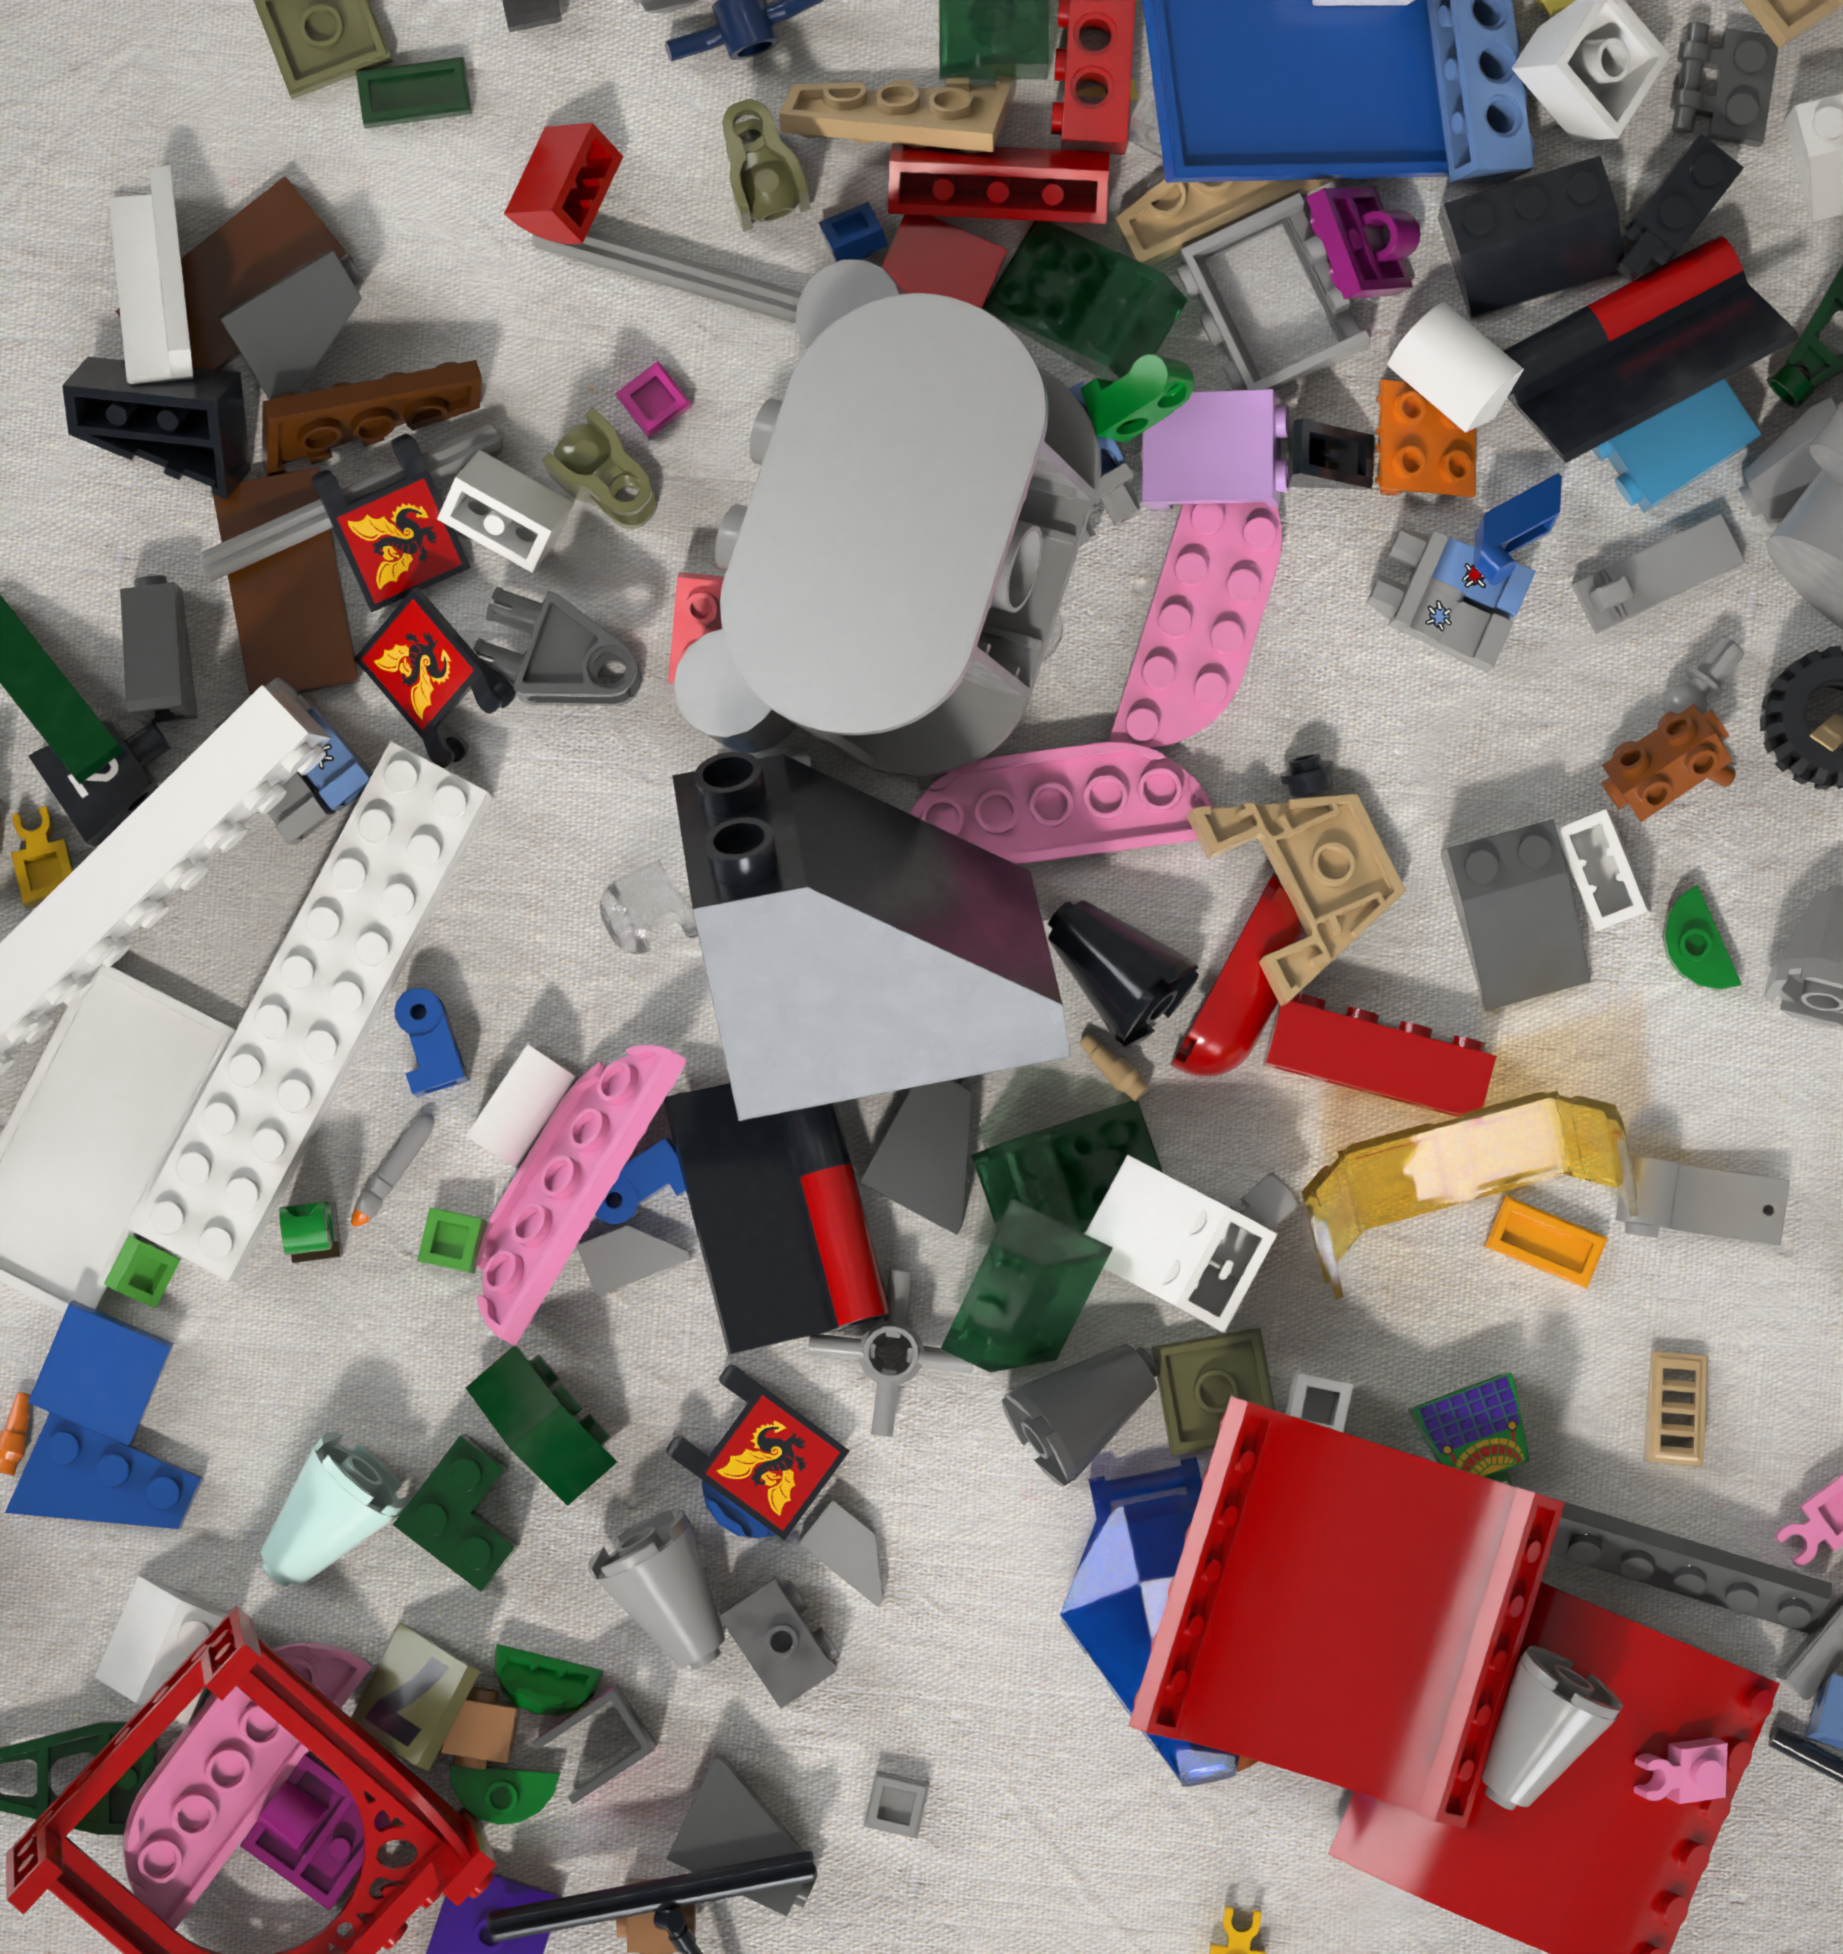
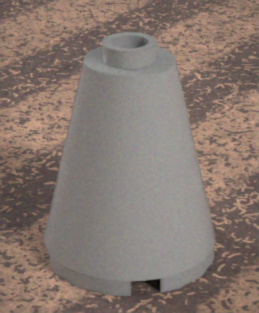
(664, 1587)
(1544, 1726)

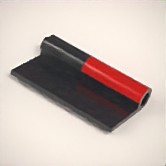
(1644, 349)
(776, 1219)

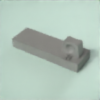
(1658, 573)

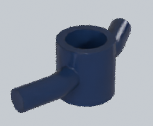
(741, 25)

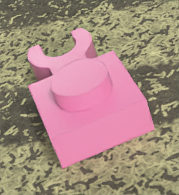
(1824, 1522)
(1690, 1773)

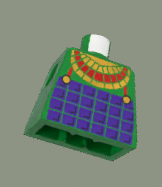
(1476, 1428)

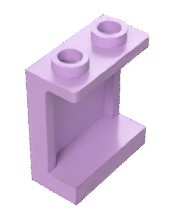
(1217, 451)

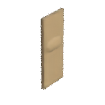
(1830, 732)

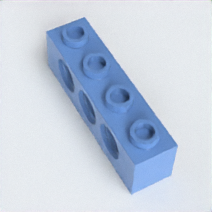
(1469, 96)

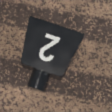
(111, 792)

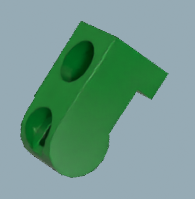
(1138, 399)

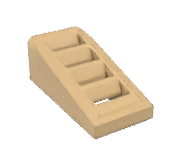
(1655, 1406)

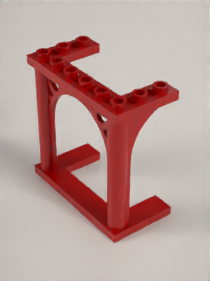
(450, 1844)

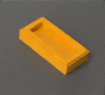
(1545, 1242)

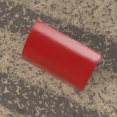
(564, 183)

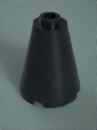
(1120, 969)

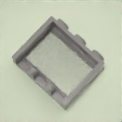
(1270, 299)

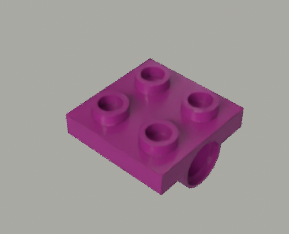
(1351, 231)
(312, 1832)

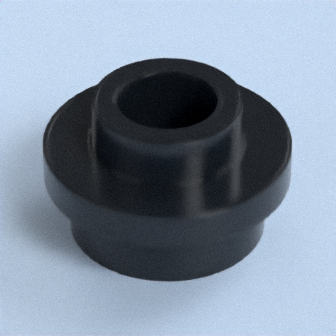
(1308, 774)

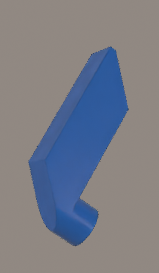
(1515, 526)

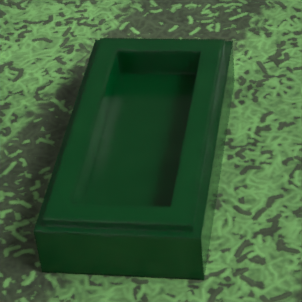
(414, 92)

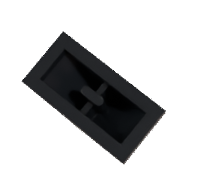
(1329, 456)

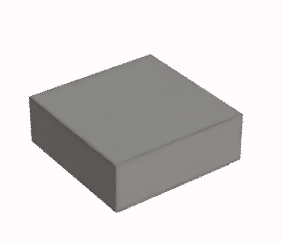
(896, 1804)

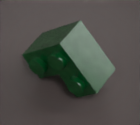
(543, 1423)
(446, 1517)

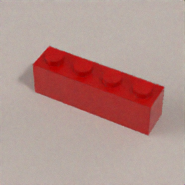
(1000, 183)
(1378, 1058)

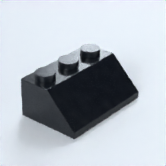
(1533, 237)

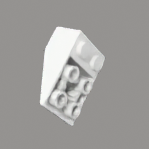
(1179, 1243)

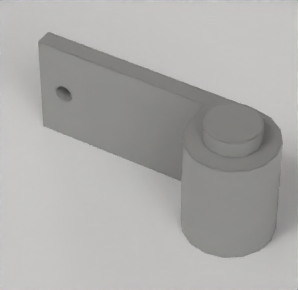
(1705, 1202)

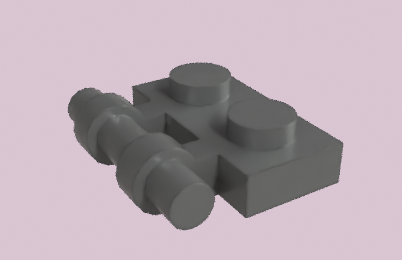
(1741, 88)

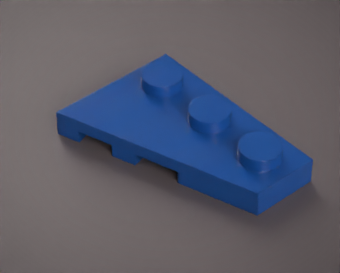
(101, 1480)

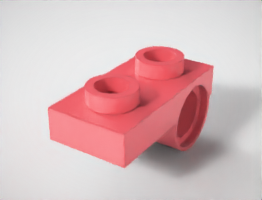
(694, 613)

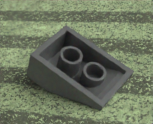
(1517, 914)

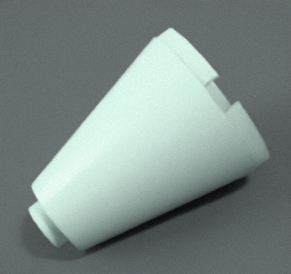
(330, 1510)

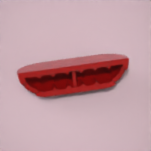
(1241, 995)

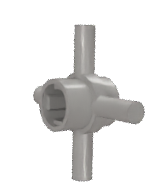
(864, 1351)

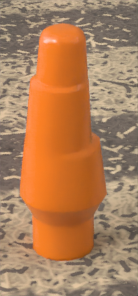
(14, 1435)

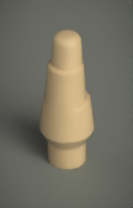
(1117, 1070)

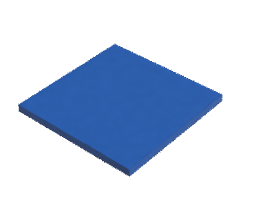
(1294, 90)

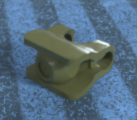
(765, 172)
(595, 468)

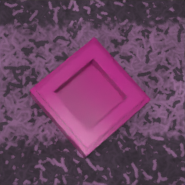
(653, 400)

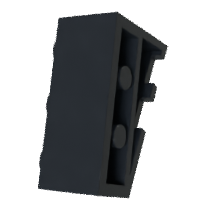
(181, 424)

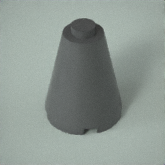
(1080, 1408)

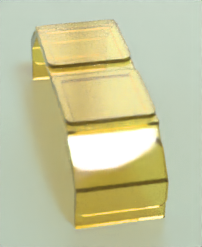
(1462, 1162)

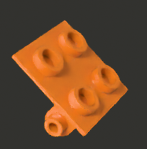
(1421, 446)

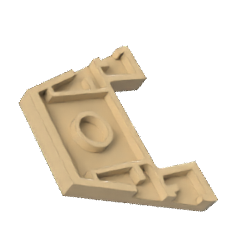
(1327, 865)

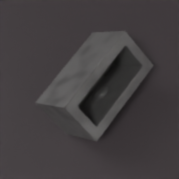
(780, 1641)

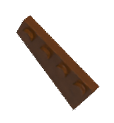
(364, 411)

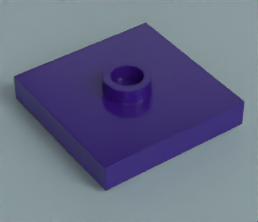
(465, 1927)

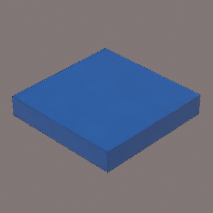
(100, 1372)

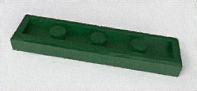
(51, 701)

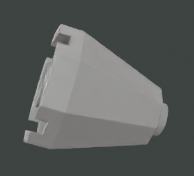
(1785, 467)
(1811, 965)

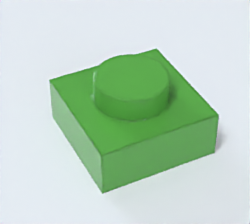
(451, 1240)
(142, 1271)

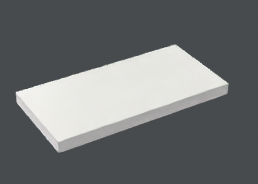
(97, 1133)

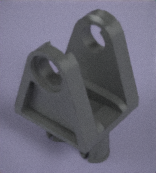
(562, 654)

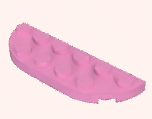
(1200, 622)
(1066, 802)
(567, 1181)
(219, 1783)

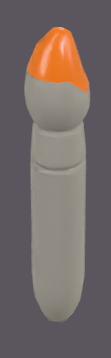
(391, 1171)

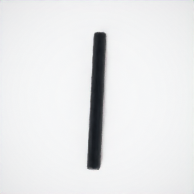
(652, 1896)

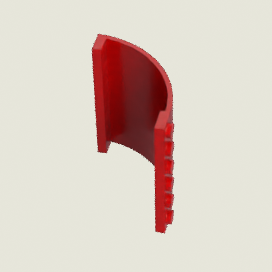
(1347, 1612)
(1589, 1856)

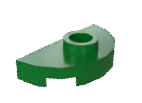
(1696, 945)
(543, 1682)
(503, 1793)

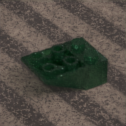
(1085, 300)
(1065, 1166)

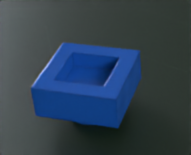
(853, 233)

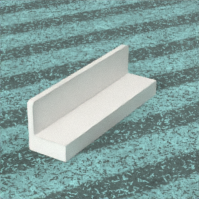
(151, 283)

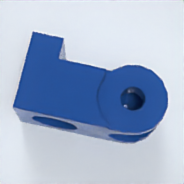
(433, 1041)
(641, 1180)

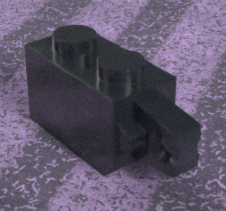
(1677, 205)

